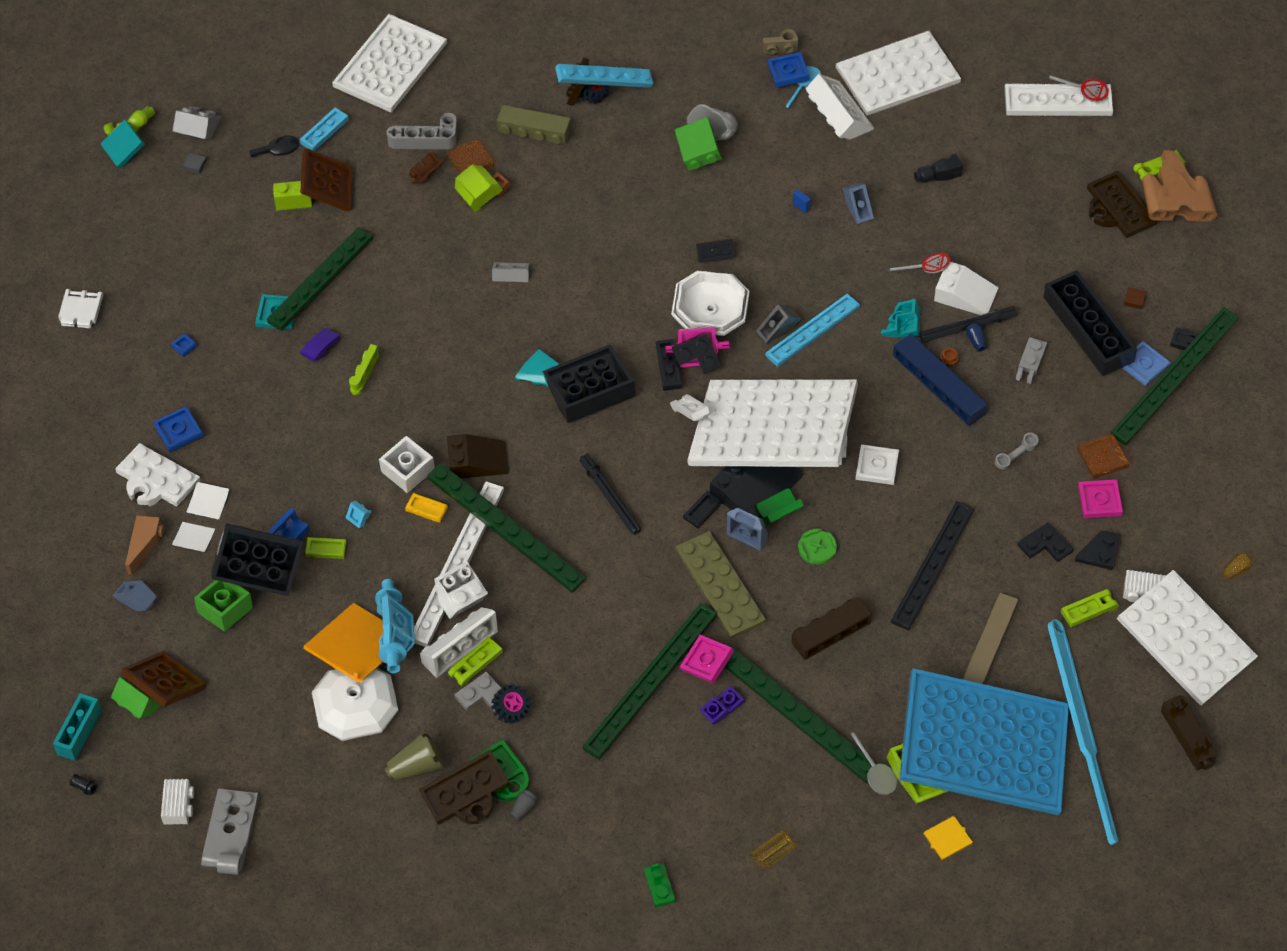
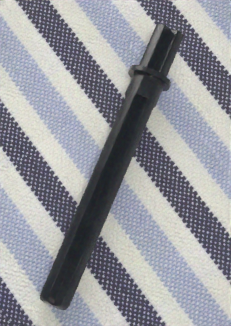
(959, 326)
(594, 472)

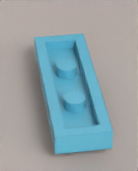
(324, 129)

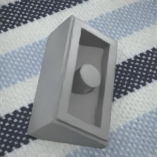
(510, 272)

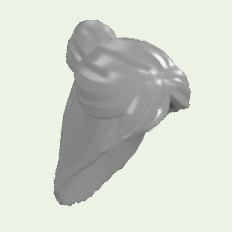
(723, 123)

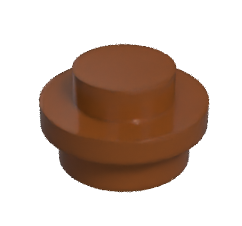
(949, 356)

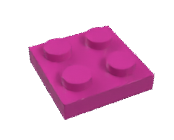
(1100, 498)
(706, 659)

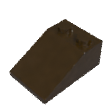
(476, 456)

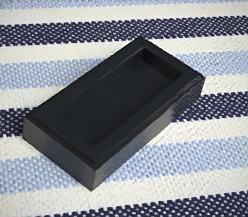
(702, 509)

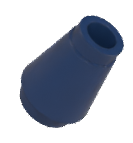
(976, 336)

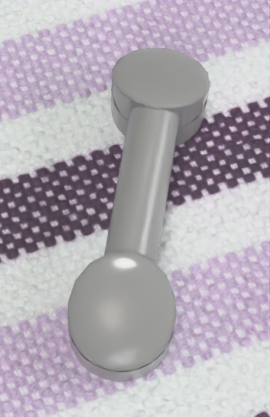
(1028, 443)

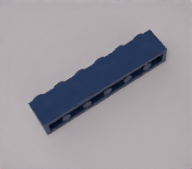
(940, 379)

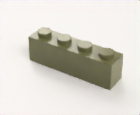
(533, 124)

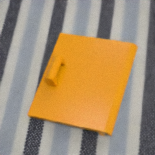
(350, 643)

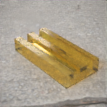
(786, 839)

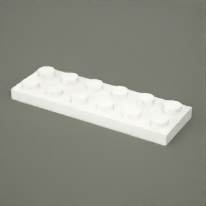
(1053, 101)

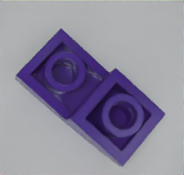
(318, 345)
(722, 706)

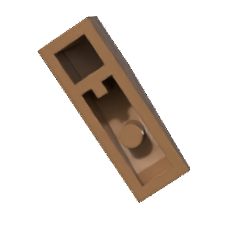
(143, 541)

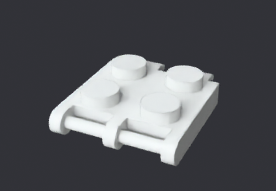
(80, 309)

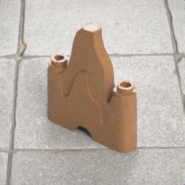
(1177, 193)

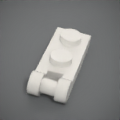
(690, 407)

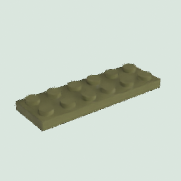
(720, 585)

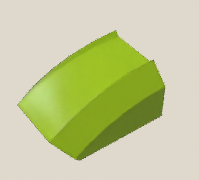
(476, 186)

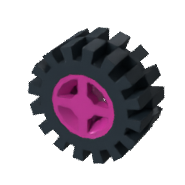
(517, 701)

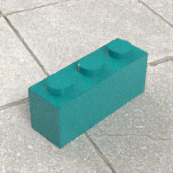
(77, 727)

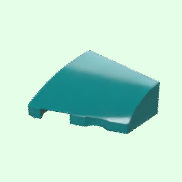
(904, 320)
(534, 366)

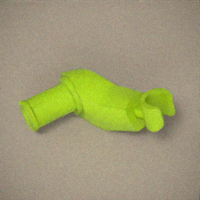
(136, 120)

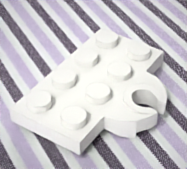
(155, 477)

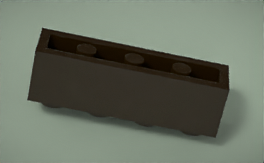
(831, 628)

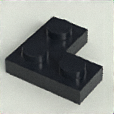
(699, 348)
(1048, 539)

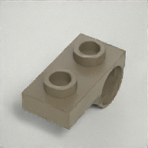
(785, 44)

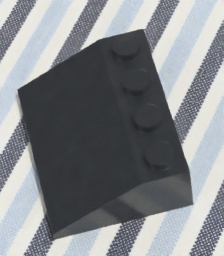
(589, 383)
(750, 485)
(256, 559)

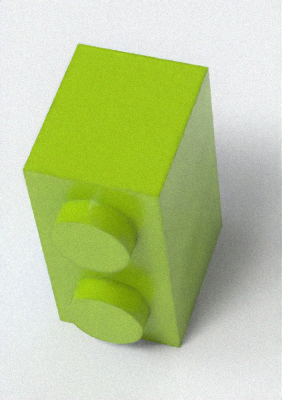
(288, 196)

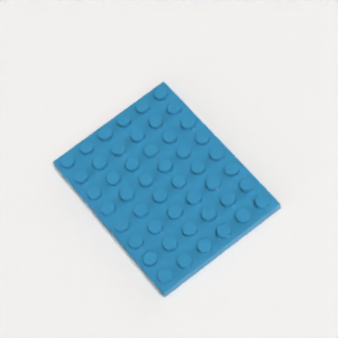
(984, 742)

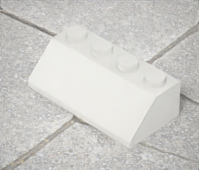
(838, 107)
(459, 641)

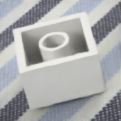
(406, 464)

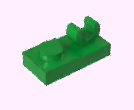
(659, 885)

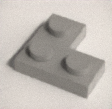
(480, 689)

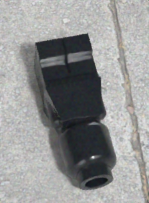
(941, 170)

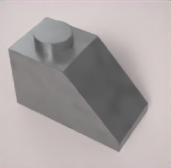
(778, 323)

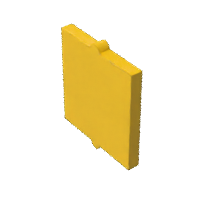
(948, 837)

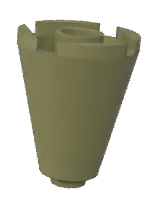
(415, 759)

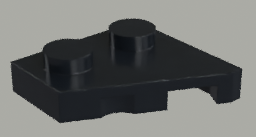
(1100, 550)

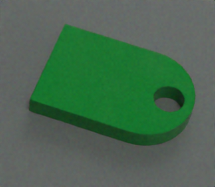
(512, 768)

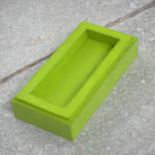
(326, 548)

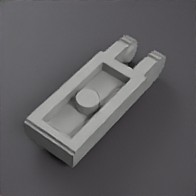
(1031, 358)

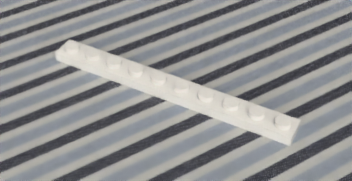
(461, 552)

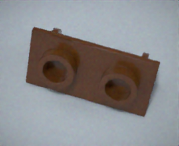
(421, 172)

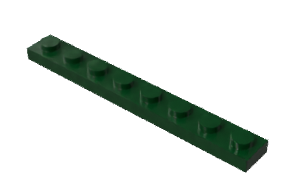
(319, 279)

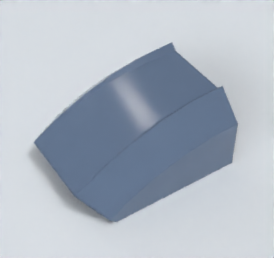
(747, 528)

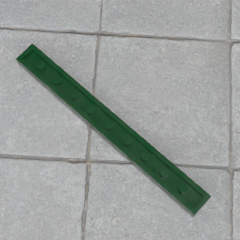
(1174, 376)
(506, 528)
(649, 681)
(799, 714)

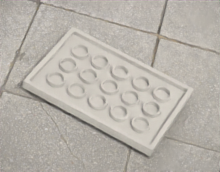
(389, 63)
(898, 73)
(1187, 637)

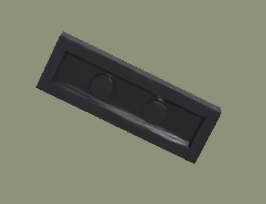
(668, 366)

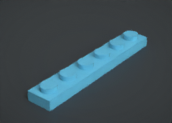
(604, 75)

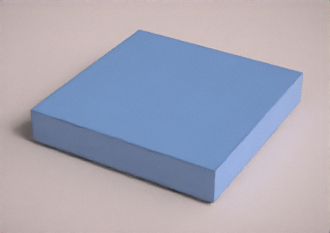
(1147, 364)

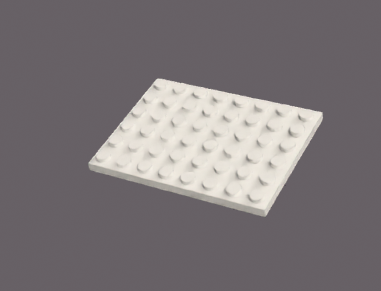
(774, 423)

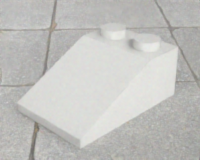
(965, 290)

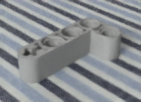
(425, 136)

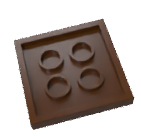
(326, 179)
(163, 678)

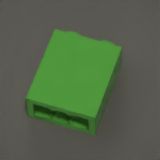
(698, 144)

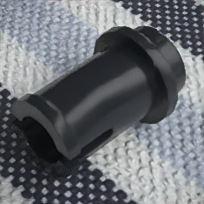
(87, 786)

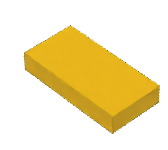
(426, 507)

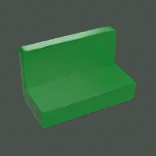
(778, 506)

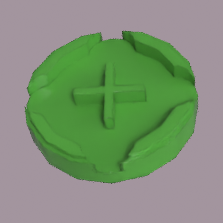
(817, 547)

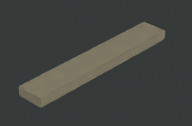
(991, 639)

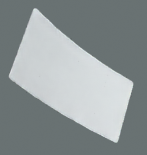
(208, 502)

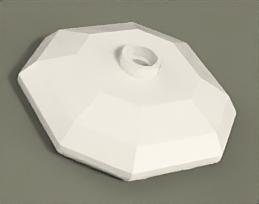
(713, 292)
(357, 715)

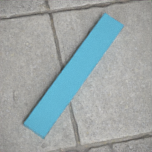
(812, 330)

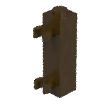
(1189, 733)

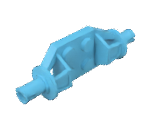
(397, 626)

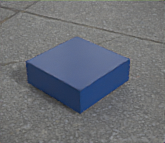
(801, 201)
(184, 345)

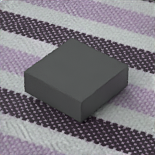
(194, 163)

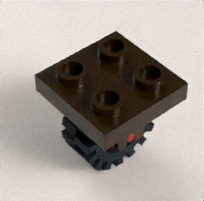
(590, 92)

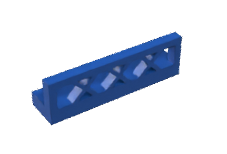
(294, 529)

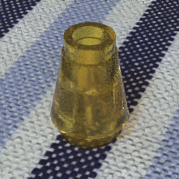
(1237, 565)

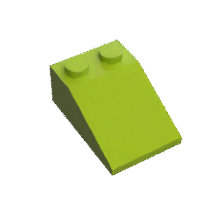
(918, 792)

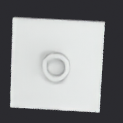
(877, 464)

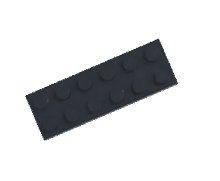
(1090, 323)

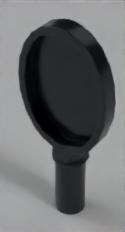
(278, 146)

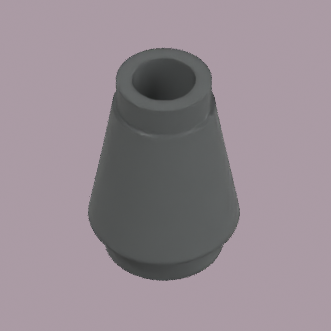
(523, 804)

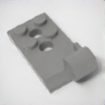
(225, 849)

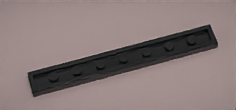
(932, 566)

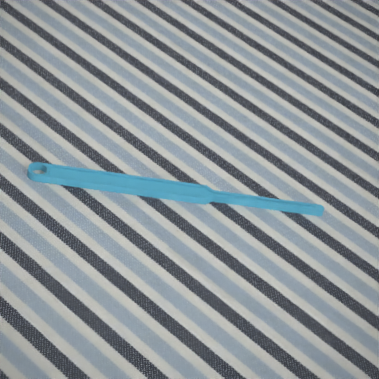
(1081, 721)

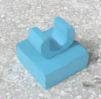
(357, 514)

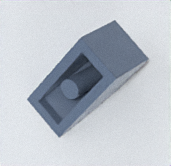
(858, 202)
(135, 595)

